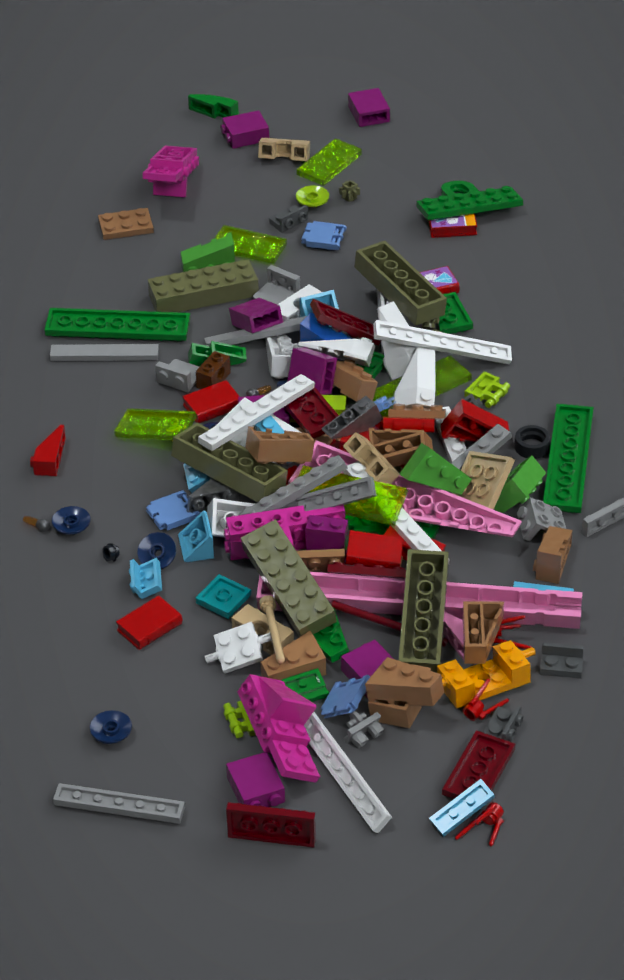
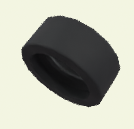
(532, 432)

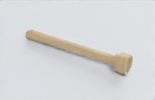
(268, 605)

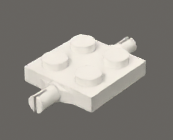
(238, 647)

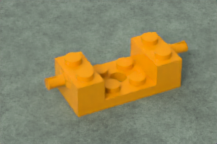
(506, 671)

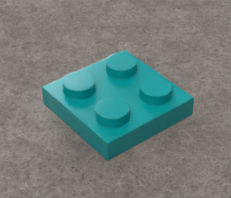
(223, 596)

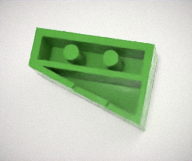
(211, 254)
(434, 471)
(520, 484)

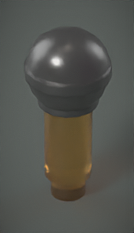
(256, 392)
(42, 524)

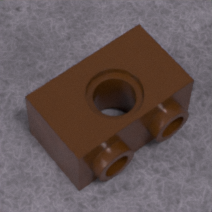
(213, 370)

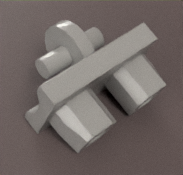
(359, 726)

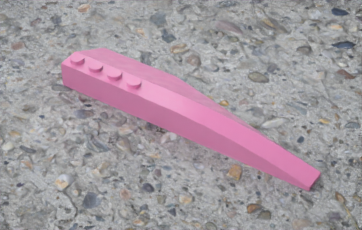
(430, 503)

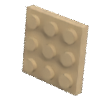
(488, 477)

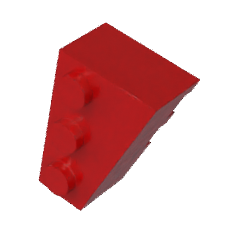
(469, 422)

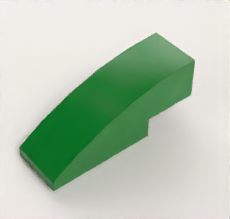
(213, 105)
(199, 353)

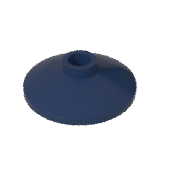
(71, 520)
(157, 542)
(110, 726)

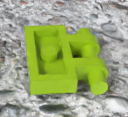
(483, 386)
(236, 726)

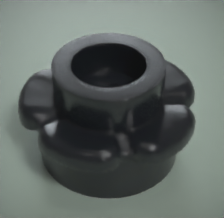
(110, 552)

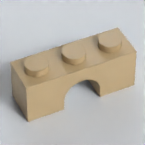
(294, 149)
(371, 458)
(259, 619)

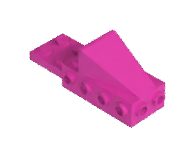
(170, 170)
(287, 519)
(279, 723)

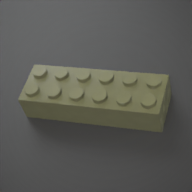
(400, 282)
(203, 287)
(229, 464)
(288, 579)
(424, 608)

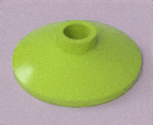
(312, 196)

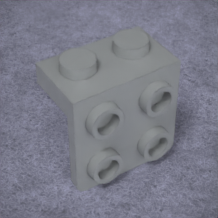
(280, 285)
(176, 374)
(537, 516)

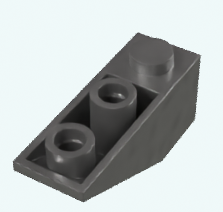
(355, 419)
(211, 489)

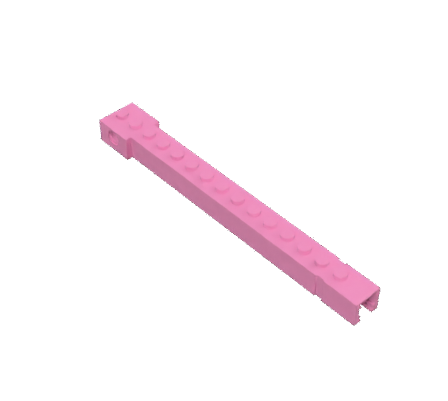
(386, 596)

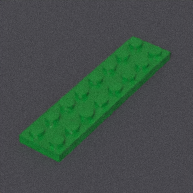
(117, 324)
(568, 457)

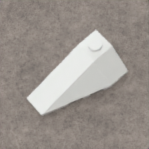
(353, 349)
(279, 355)
(395, 355)
(418, 380)
(219, 510)

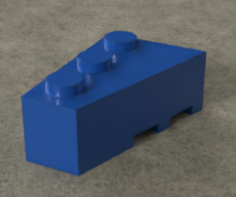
(314, 331)

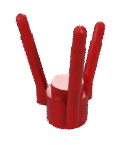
(510, 626)
(475, 707)
(490, 816)

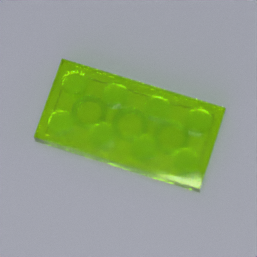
(329, 161)
(254, 244)
(154, 423)

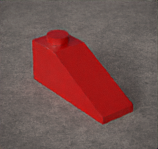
(49, 453)

